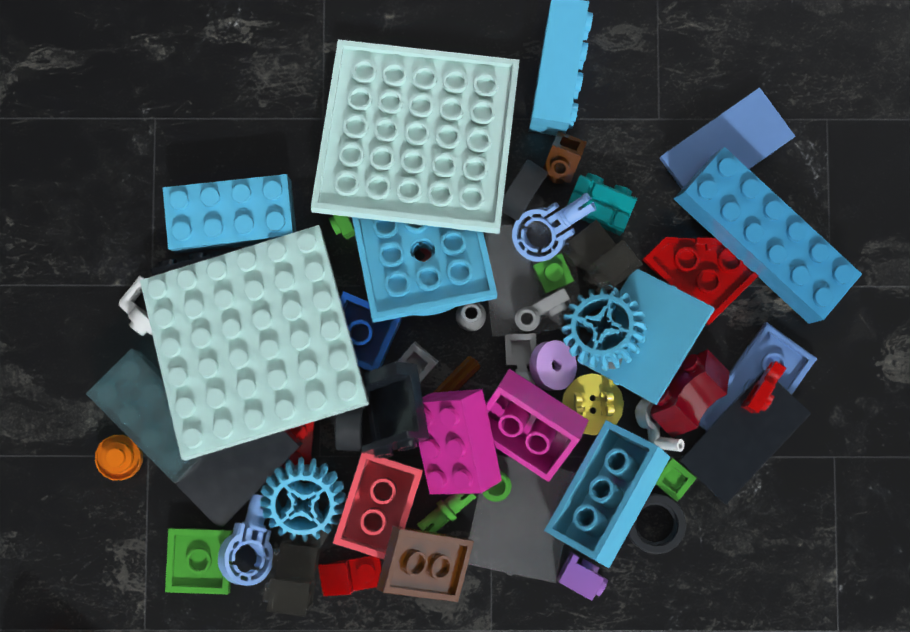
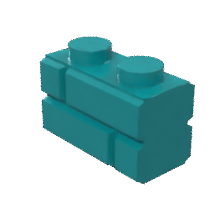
(612, 204)

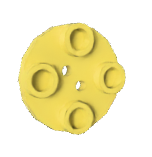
(607, 401)

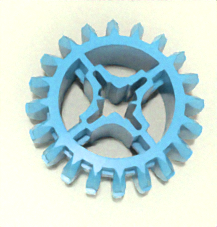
(580, 319)
(315, 519)

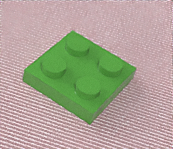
(194, 561)

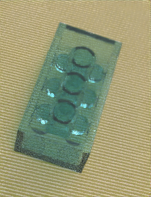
(138, 404)

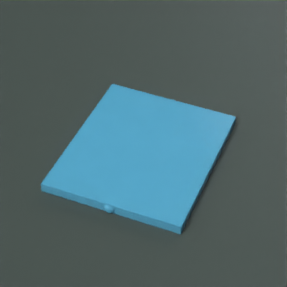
(672, 328)

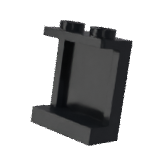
(394, 409)

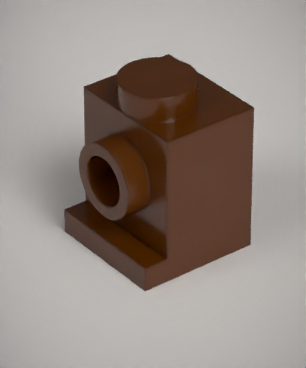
(564, 158)

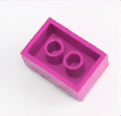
(532, 425)
(460, 444)

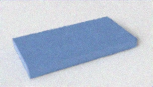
(747, 129)
(765, 347)

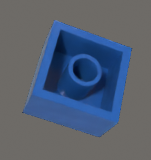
(369, 339)

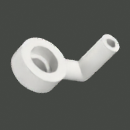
(138, 316)
(643, 418)

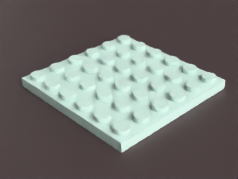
(416, 136)
(252, 343)

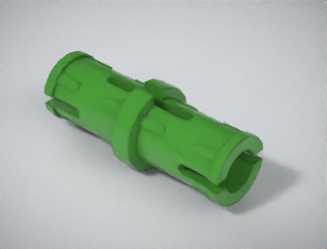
(445, 511)

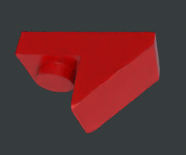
(349, 575)

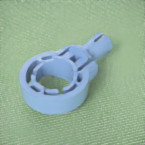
(566, 216)
(251, 533)

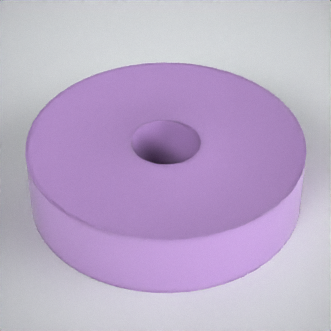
(541, 365)

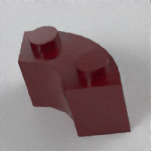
(690, 393)

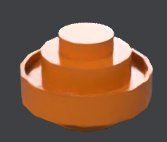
(118, 457)

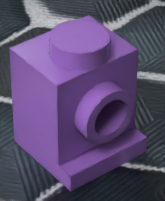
(582, 577)

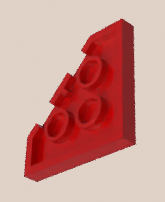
(701, 269)

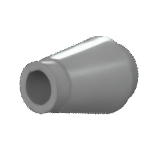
(471, 324)

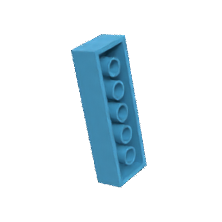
(768, 236)

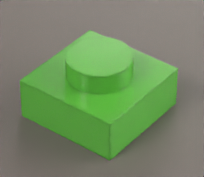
(342, 225)
(553, 273)
(675, 480)

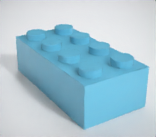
(559, 64)
(228, 213)
(607, 493)

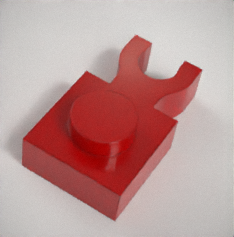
(760, 395)

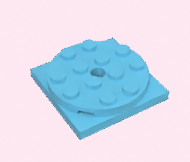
(404, 286)

